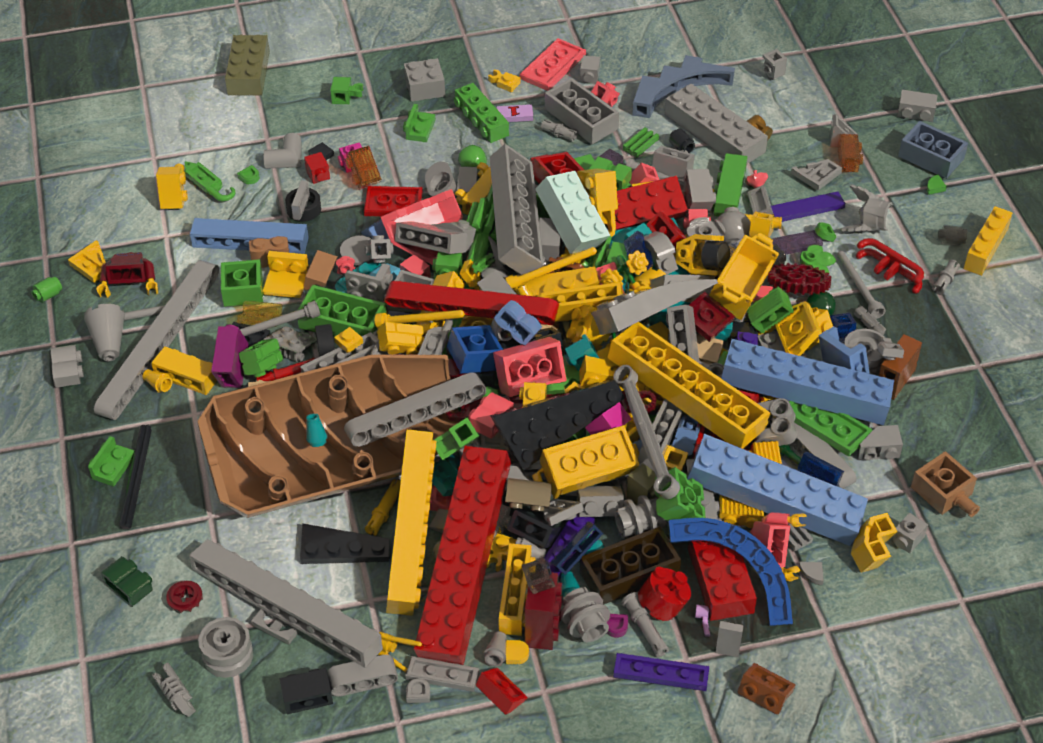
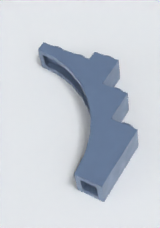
(672, 79)

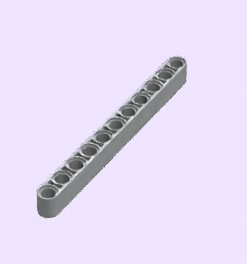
(160, 334)

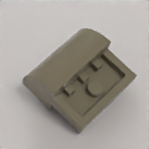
(528, 493)

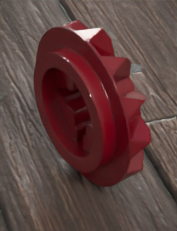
(178, 591)

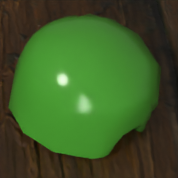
(471, 156)

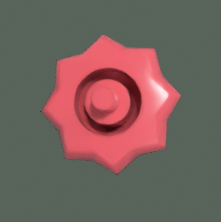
(756, 179)

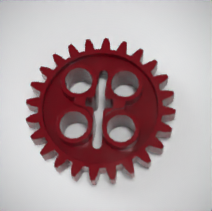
(799, 278)

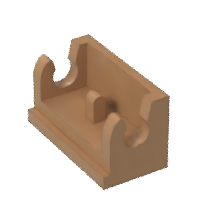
(320, 269)

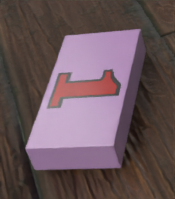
(516, 113)

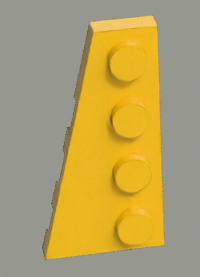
(563, 280)

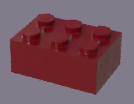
(543, 616)

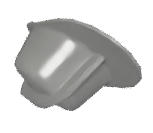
(439, 179)

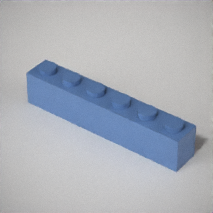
(237, 234)

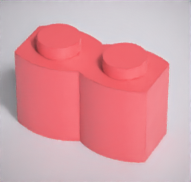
(488, 406)

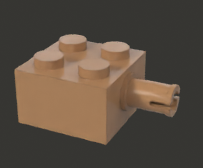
(946, 485)

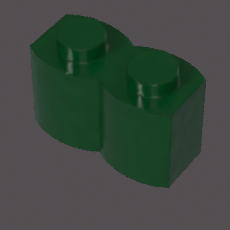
(127, 581)

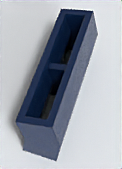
(573, 545)

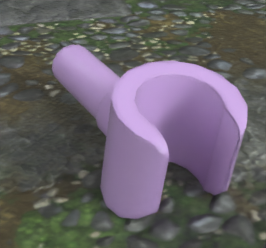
(702, 613)

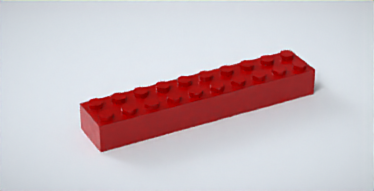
(463, 555)

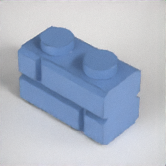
(686, 434)

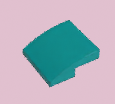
(445, 474)

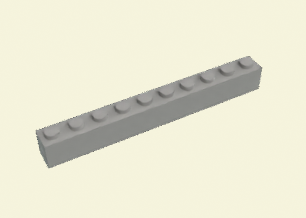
(287, 602)

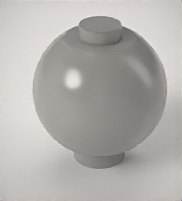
(735, 224)

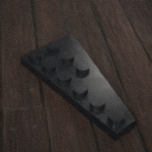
(553, 420)

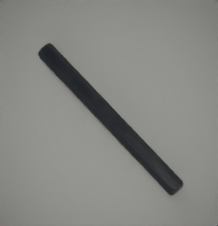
(135, 477)

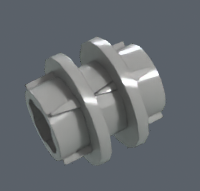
(639, 518)
(585, 615)

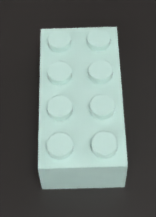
(572, 212)

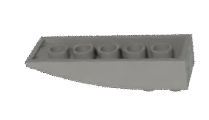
(634, 307)

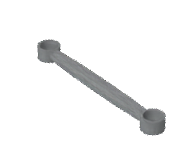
(646, 432)

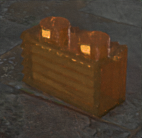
(363, 167)

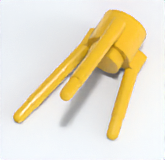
(389, 644)

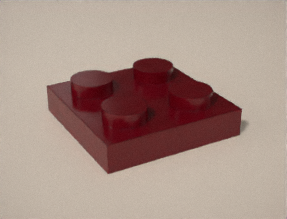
(710, 316)

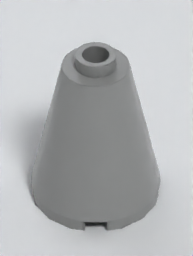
(105, 329)

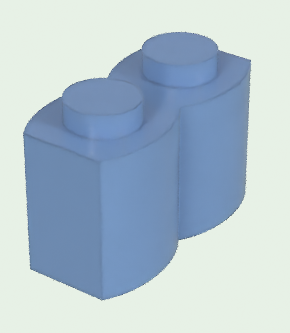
(521, 325)

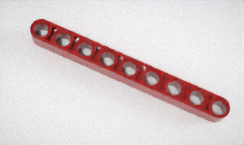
(472, 302)

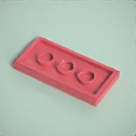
(552, 64)

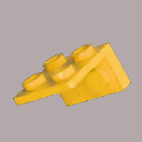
(286, 274)

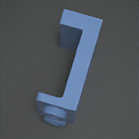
(839, 354)

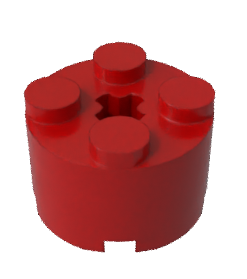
(665, 593)

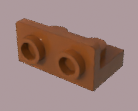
(765, 688)

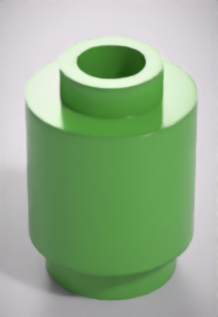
(46, 289)

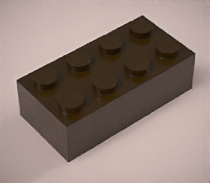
(627, 564)

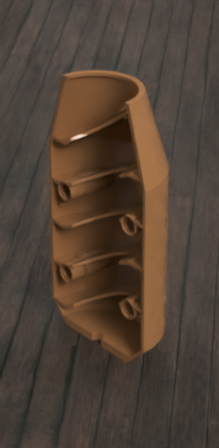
(259, 432)

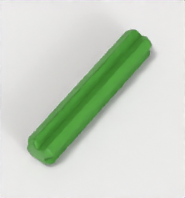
(483, 263)

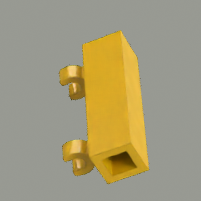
(478, 191)

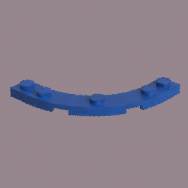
(751, 549)

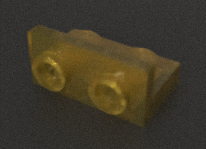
(258, 312)

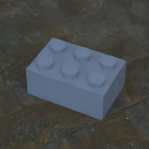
(933, 149)

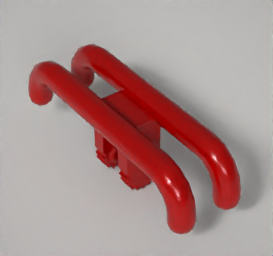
(893, 260)

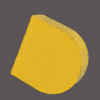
(516, 652)

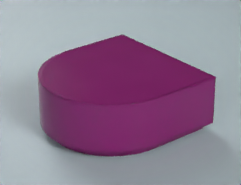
(617, 625)

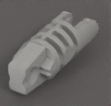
(175, 691)

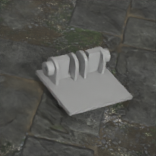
(292, 342)

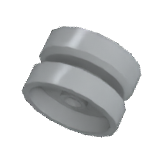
(870, 339)
(226, 647)

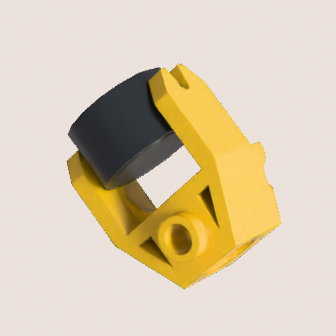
(708, 254)

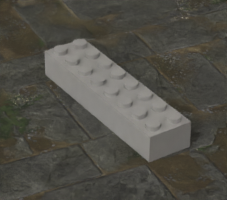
(515, 211)

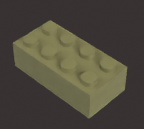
(247, 65)

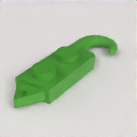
(206, 181)

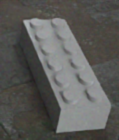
(714, 123)

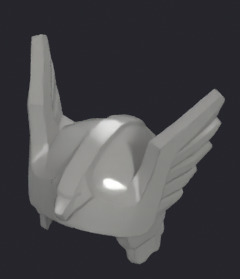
(872, 213)

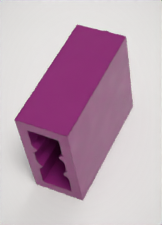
(226, 360)

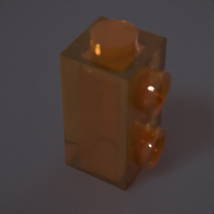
(849, 152)

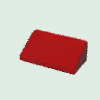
(500, 690)

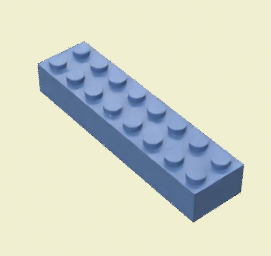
(808, 381)
(778, 489)

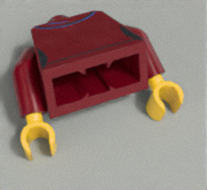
(127, 269)

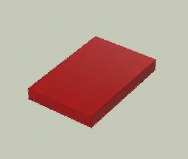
(386, 199)

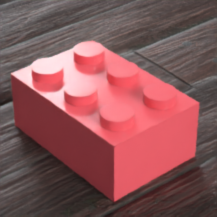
(532, 363)

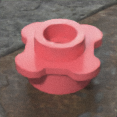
(344, 264)

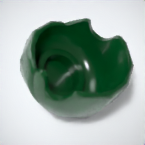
(822, 301)

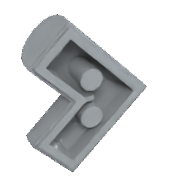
(288, 156)

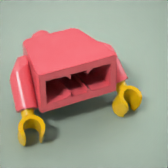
(774, 534)

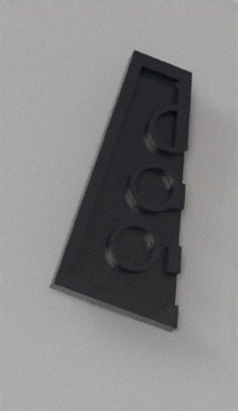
(331, 545)

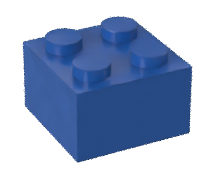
(473, 348)

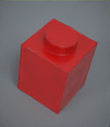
(317, 167)

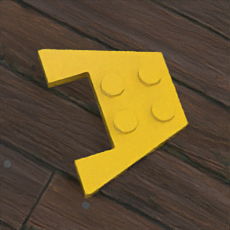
(797, 329)

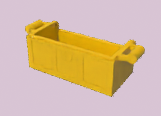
(744, 274)
(588, 461)

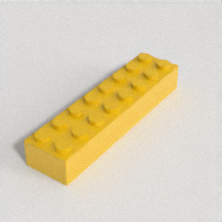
(689, 385)
(410, 523)

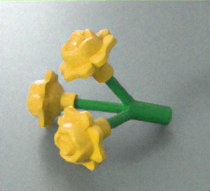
(636, 263)

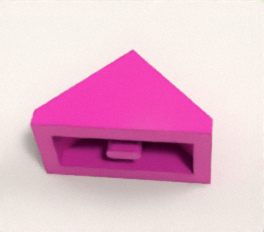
(608, 420)

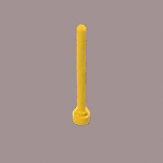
(516, 281)
(380, 318)

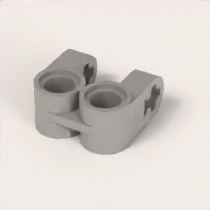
(779, 423)

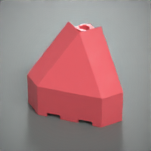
(434, 210)

